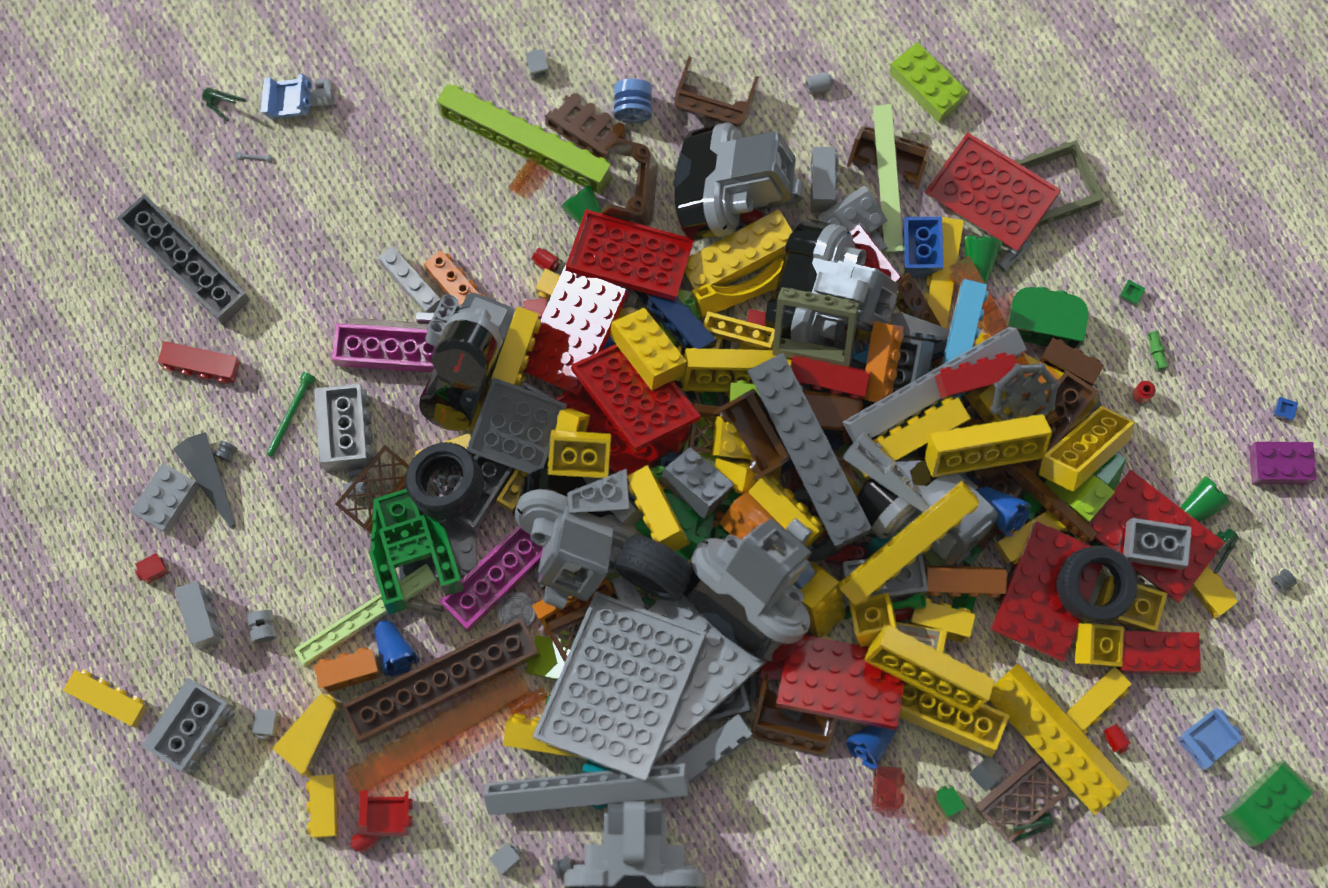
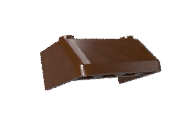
(689, 101)
(910, 155)
(641, 206)
(833, 409)
(756, 431)
(810, 734)

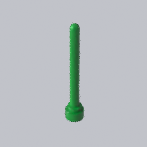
(306, 382)
(917, 601)

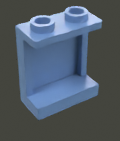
(286, 97)
(1210, 738)

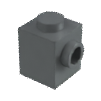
(988, 773)

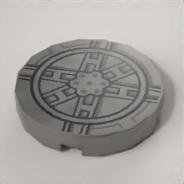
(516, 606)

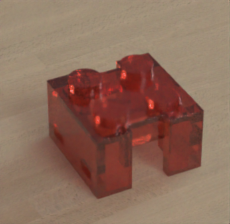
(887, 788)

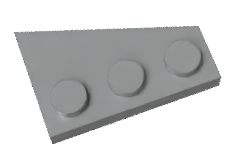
(602, 495)

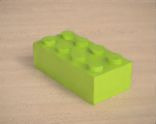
(928, 82)

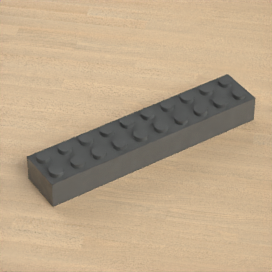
(810, 451)

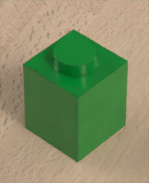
(948, 801)

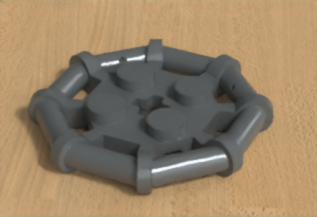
(1020, 385)

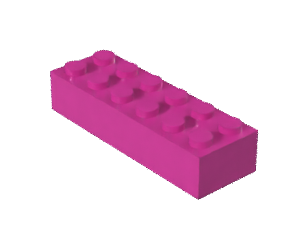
(382, 348)
(493, 578)

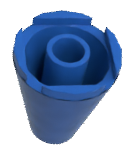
(1011, 510)
(394, 650)
(870, 744)

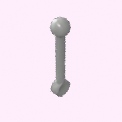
(238, 155)

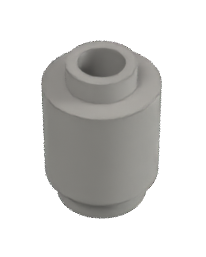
(819, 82)

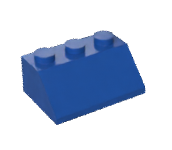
(922, 246)

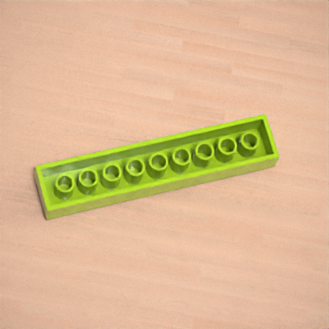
(524, 139)

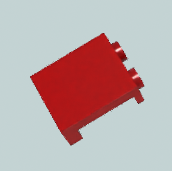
(384, 815)

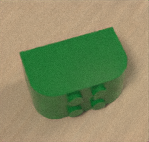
(1048, 315)
(1267, 804)

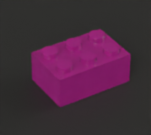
(1282, 463)

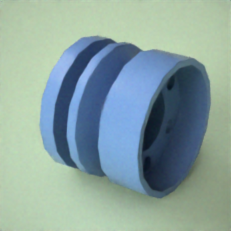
(632, 101)

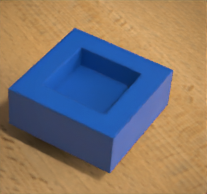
(1285, 409)

